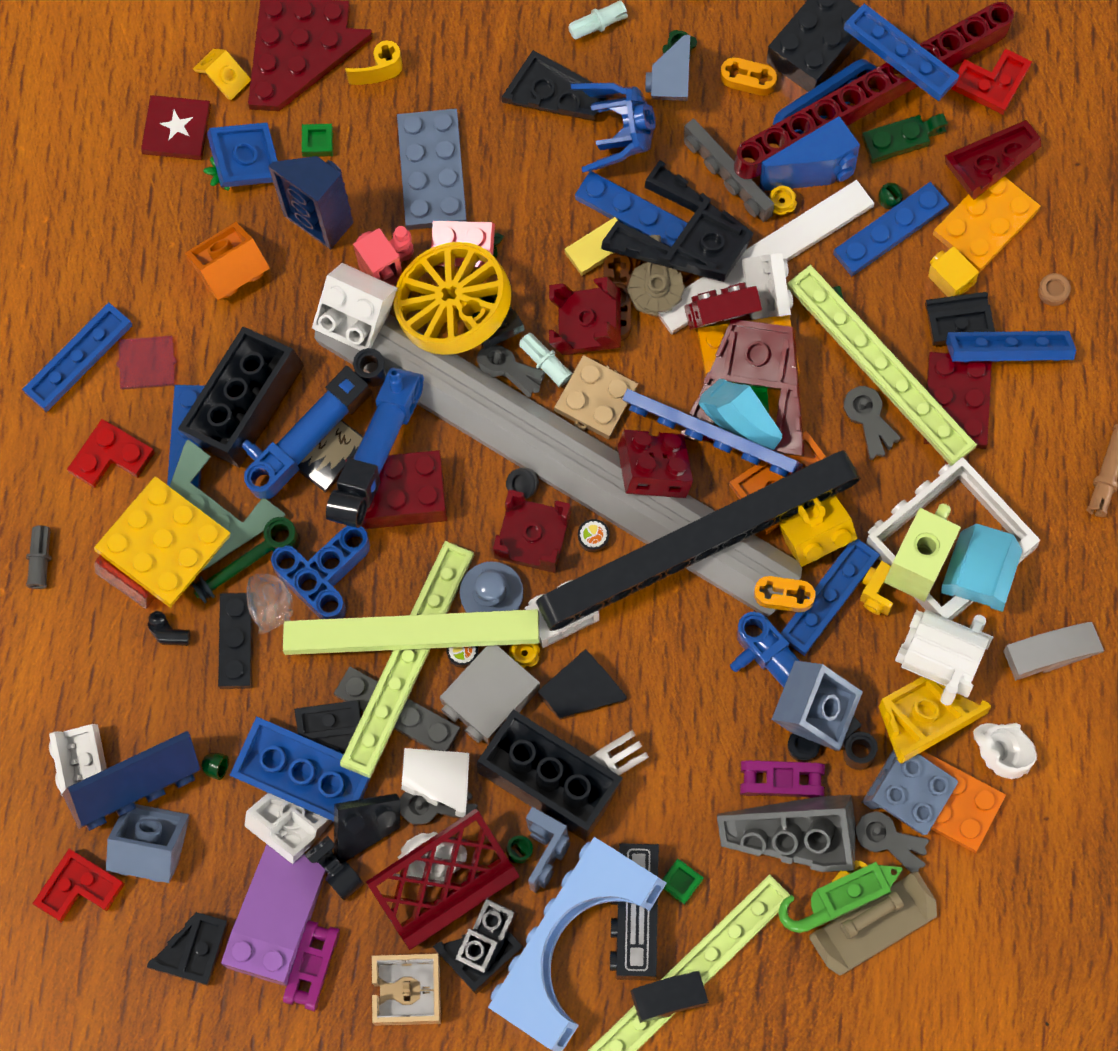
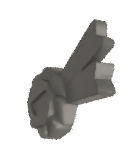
(501, 361)
(864, 407)
(420, 812)
(878, 833)

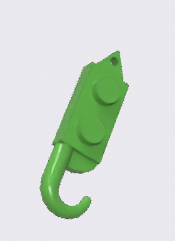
(842, 896)

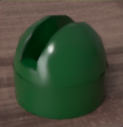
(886, 198)
(215, 765)
(524, 847)

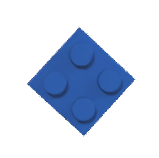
(242, 154)

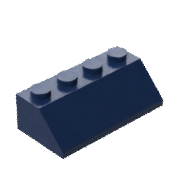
(313, 197)
(132, 780)

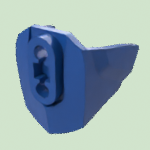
(636, 115)

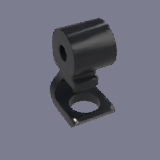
(340, 875)

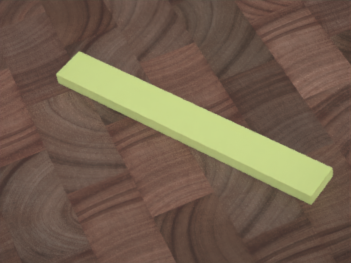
(881, 365)
(411, 632)
(404, 665)
(706, 957)

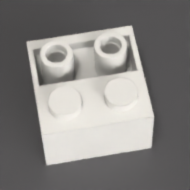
(353, 307)

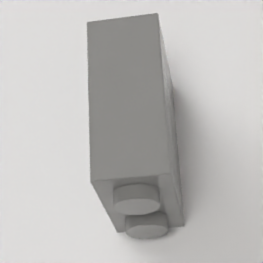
(488, 693)

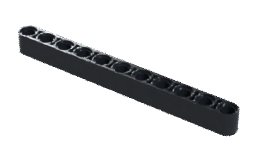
(696, 541)

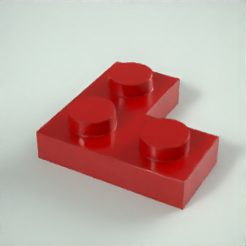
(996, 87)
(108, 446)
(74, 878)

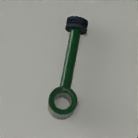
(204, 589)

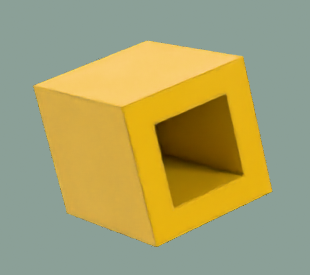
(952, 272)

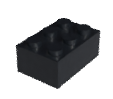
(813, 42)

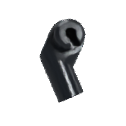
(165, 633)

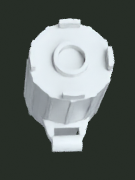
(944, 652)

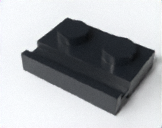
(958, 314)

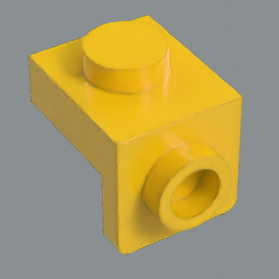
(874, 583)

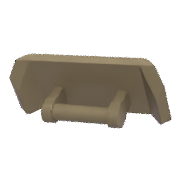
(876, 925)

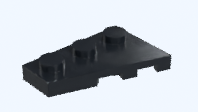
(547, 87)

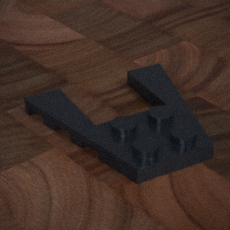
(705, 247)

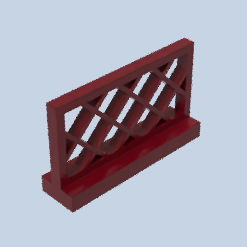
(452, 903)

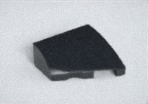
(580, 688)

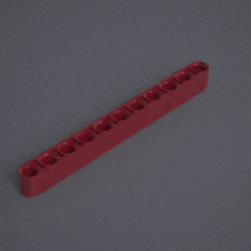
(881, 78)

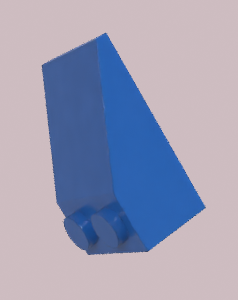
(813, 160)

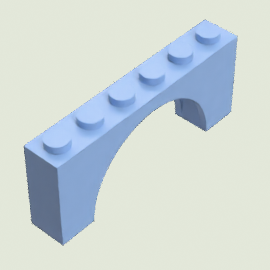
(527, 992)

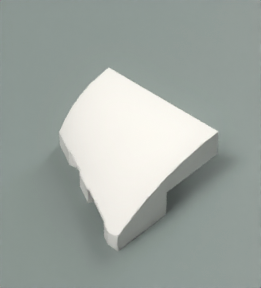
(437, 777)
(285, 826)

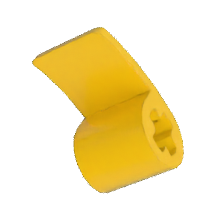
(383, 70)

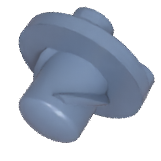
(491, 588)

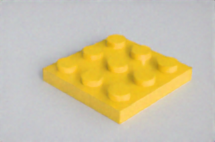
(162, 541)

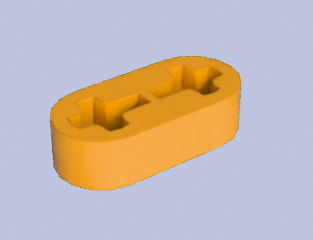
(748, 76)
(784, 586)

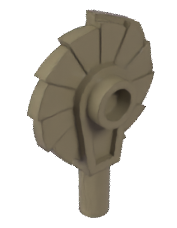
(655, 287)

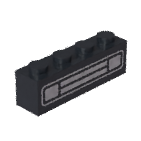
(636, 925)

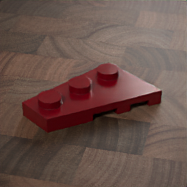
(992, 157)

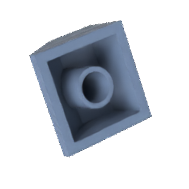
(670, 73)
(817, 704)
(147, 843)

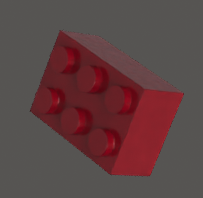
(408, 491)

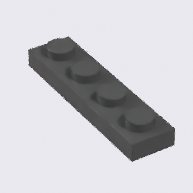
(719, 162)
(414, 719)

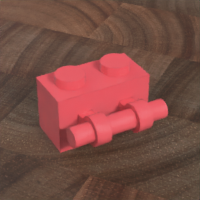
(383, 257)

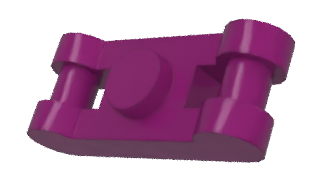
(782, 779)
(311, 965)

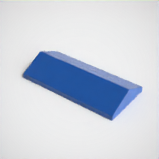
(296, 769)

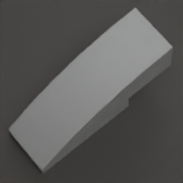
(1052, 650)

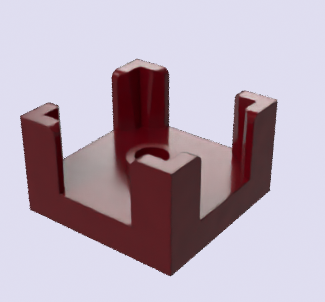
(587, 317)
(532, 533)

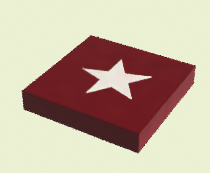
(175, 127)

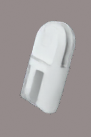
(605, 758)

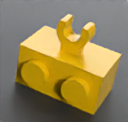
(818, 530)

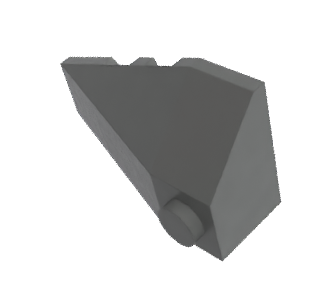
(802, 831)

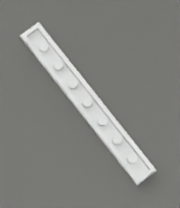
(789, 240)

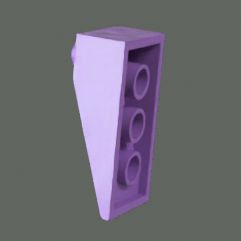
(273, 917)

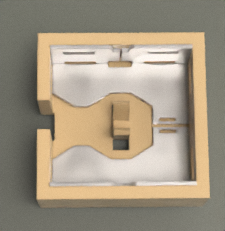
(424, 988)

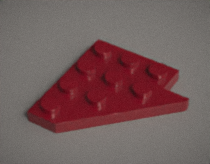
(298, 47)

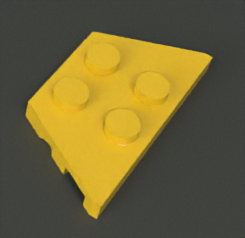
(920, 720)

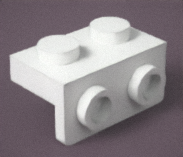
(769, 276)
(76, 755)

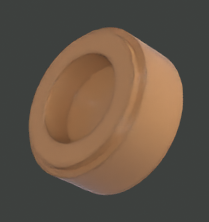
(1054, 289)

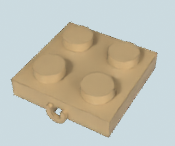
(594, 397)

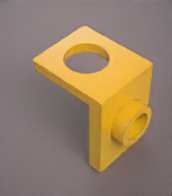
(223, 72)

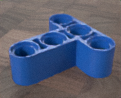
(315, 570)

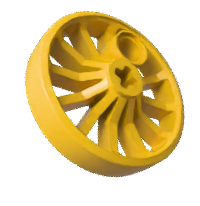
(452, 299)

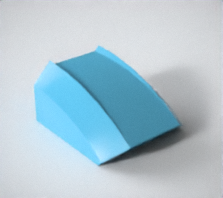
(740, 412)
(983, 566)

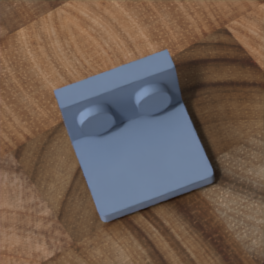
(911, 791)
(546, 829)

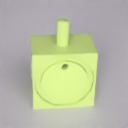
(923, 552)

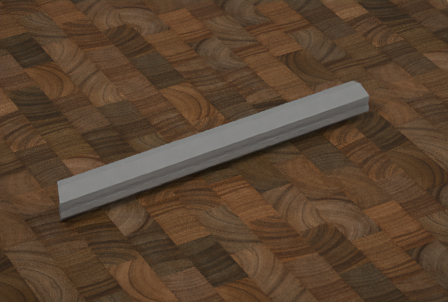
(566, 459)

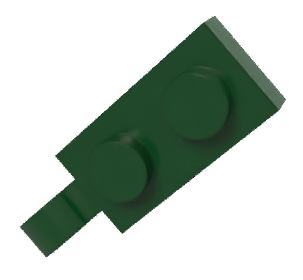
(902, 136)

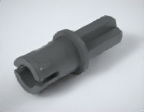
(38, 557)

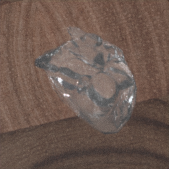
(268, 601)

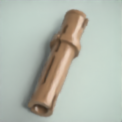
(1106, 482)

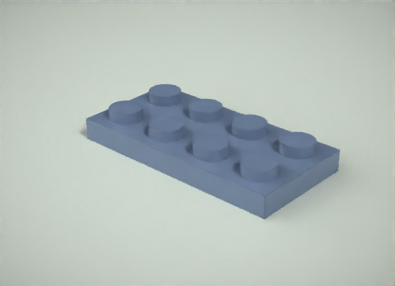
(431, 168)

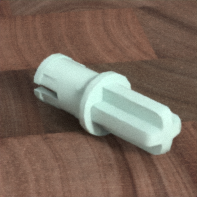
(598, 20)
(545, 359)

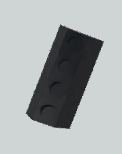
(241, 395)
(548, 774)

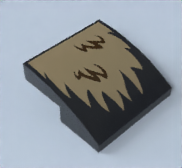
(328, 458)

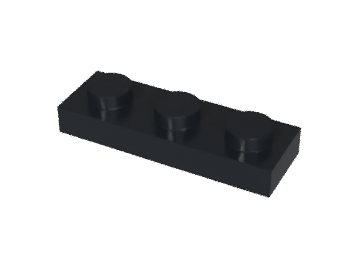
(235, 642)

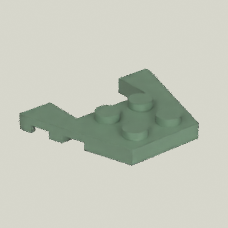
(188, 466)

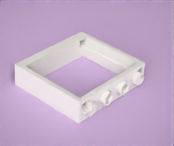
(927, 493)

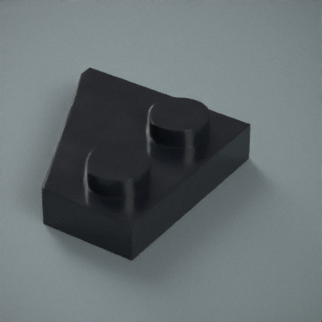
(329, 723)
(364, 823)
(193, 950)
(472, 977)

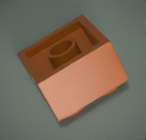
(227, 261)

